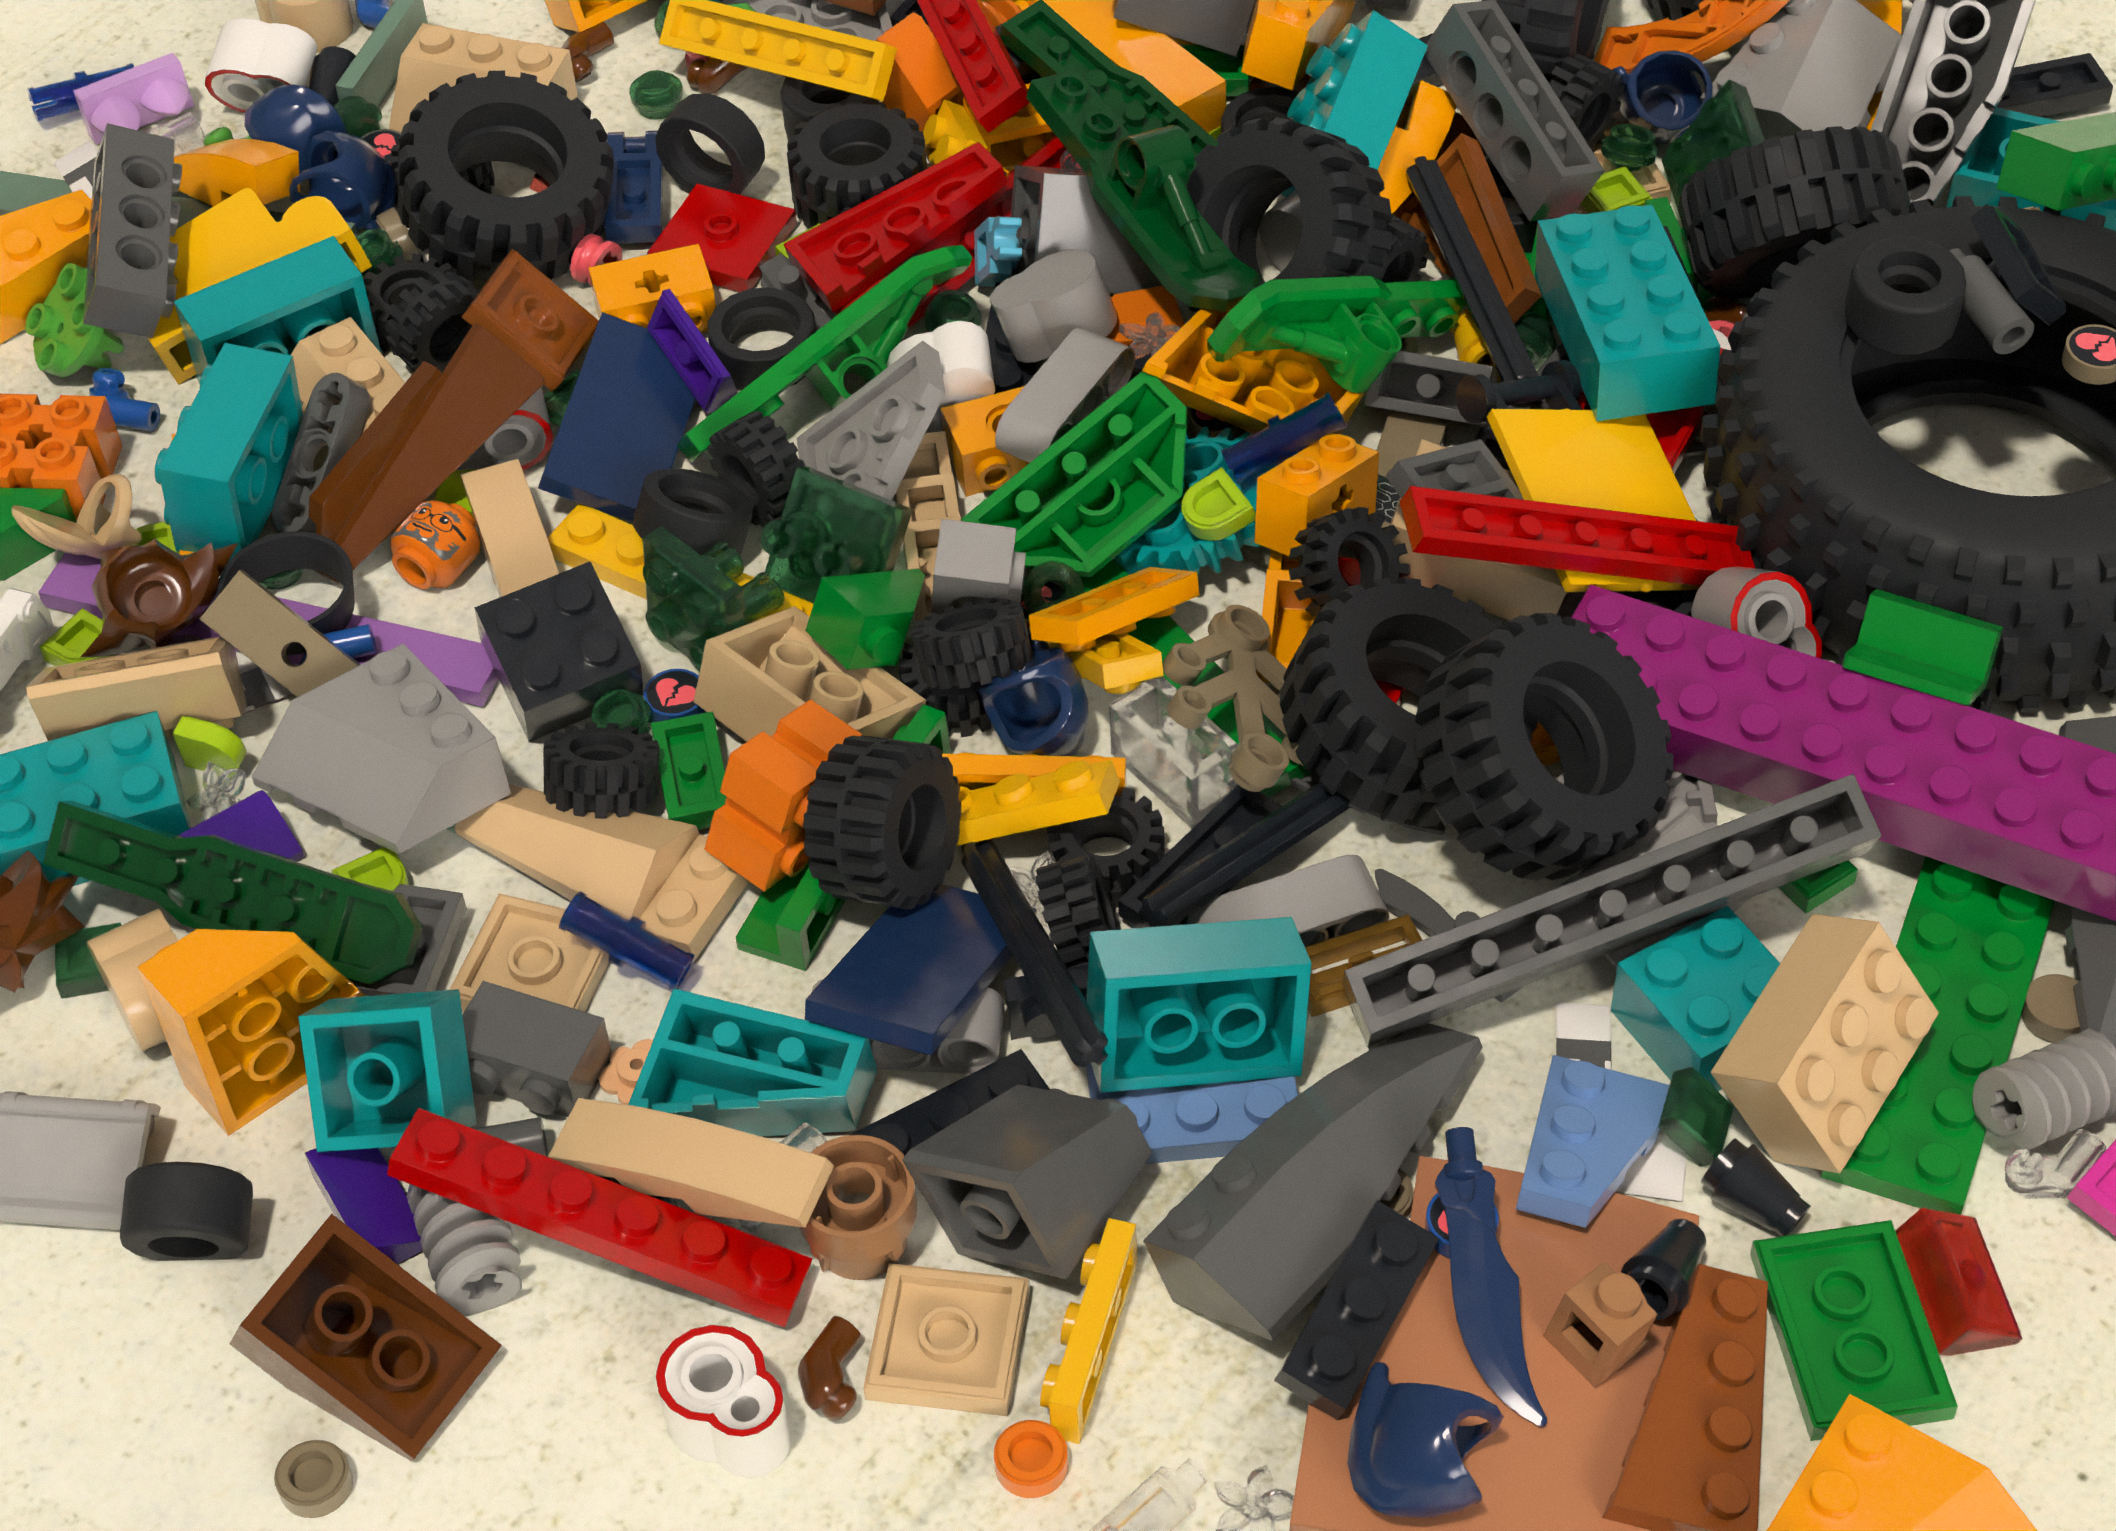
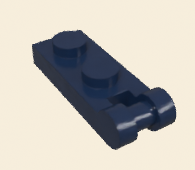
(636, 190)

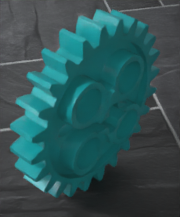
(1169, 541)

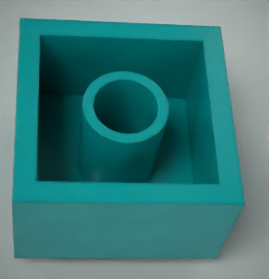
(1692, 991)
(380, 1062)

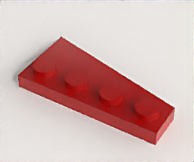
(880, 233)

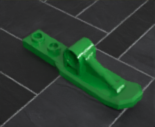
(1343, 321)
(849, 343)

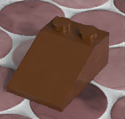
(365, 1340)

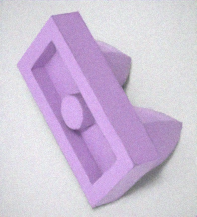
(135, 96)

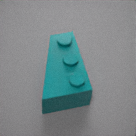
(754, 1069)

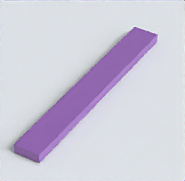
(455, 661)

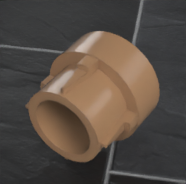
(863, 1208)

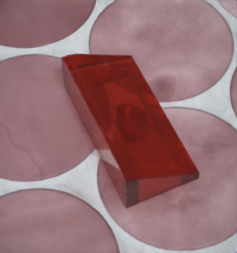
(1957, 1283)

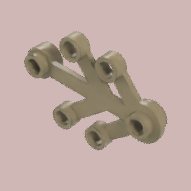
(1242, 639)

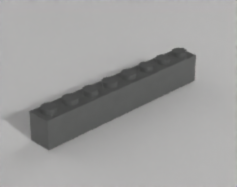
(1610, 909)

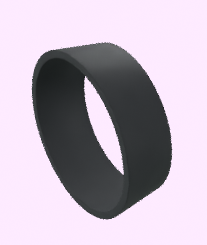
(298, 551)

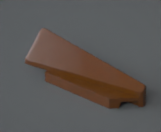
(420, 442)

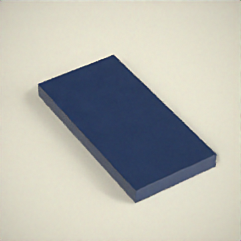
(618, 422)
(913, 972)

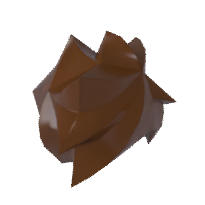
(152, 594)
(31, 917)

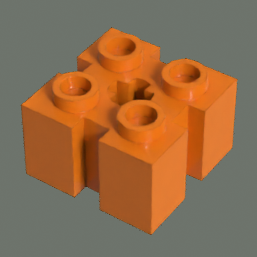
(57, 444)
(767, 794)

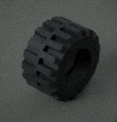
(850, 157)
(882, 821)

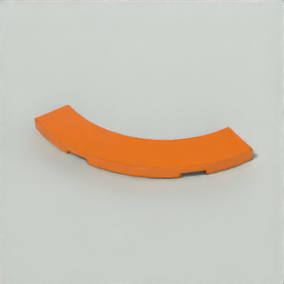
(1702, 33)

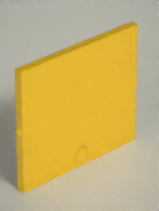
(1591, 465)

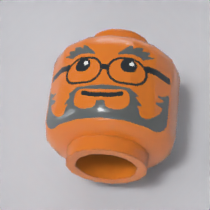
(435, 544)

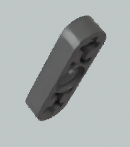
(319, 415)

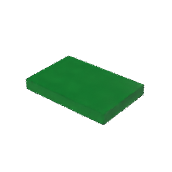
(1852, 1325)

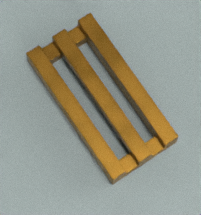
(1326, 986)

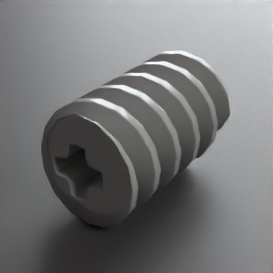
(2049, 1090)
(465, 1252)

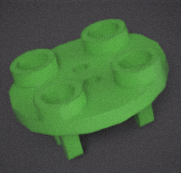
(60, 337)

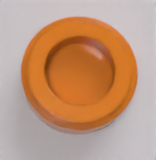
(1031, 1459)

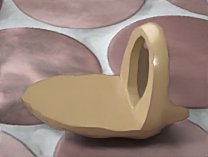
(95, 526)

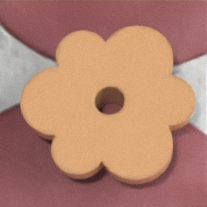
(623, 1072)

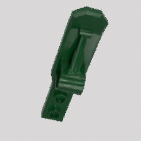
(1056, 47)
(1145, 192)
(236, 887)

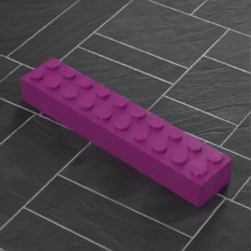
(1930, 768)

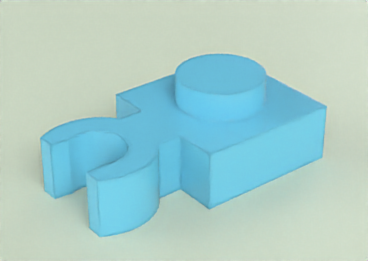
(996, 249)

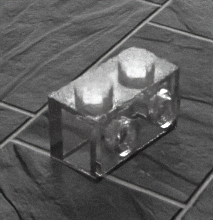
(1175, 763)

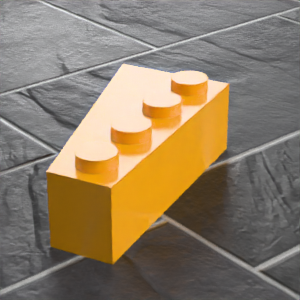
(1288, 34)

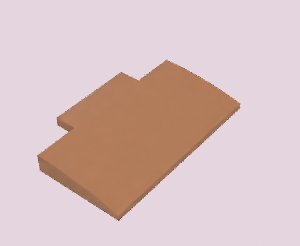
(1525, 1473)

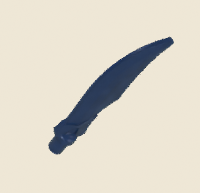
(1482, 1279)

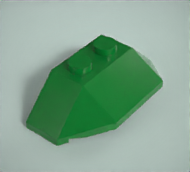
(1097, 481)

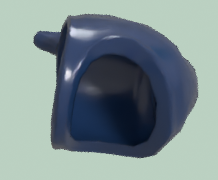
(1664, 93)
(291, 118)
(349, 176)
(1039, 706)
(1410, 1448)

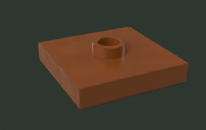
(533, 318)

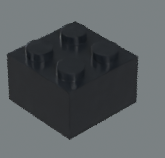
(558, 649)

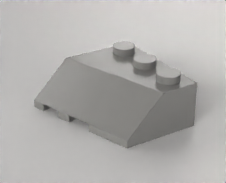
(1814, 66)
(385, 753)

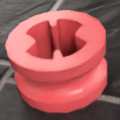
(592, 252)

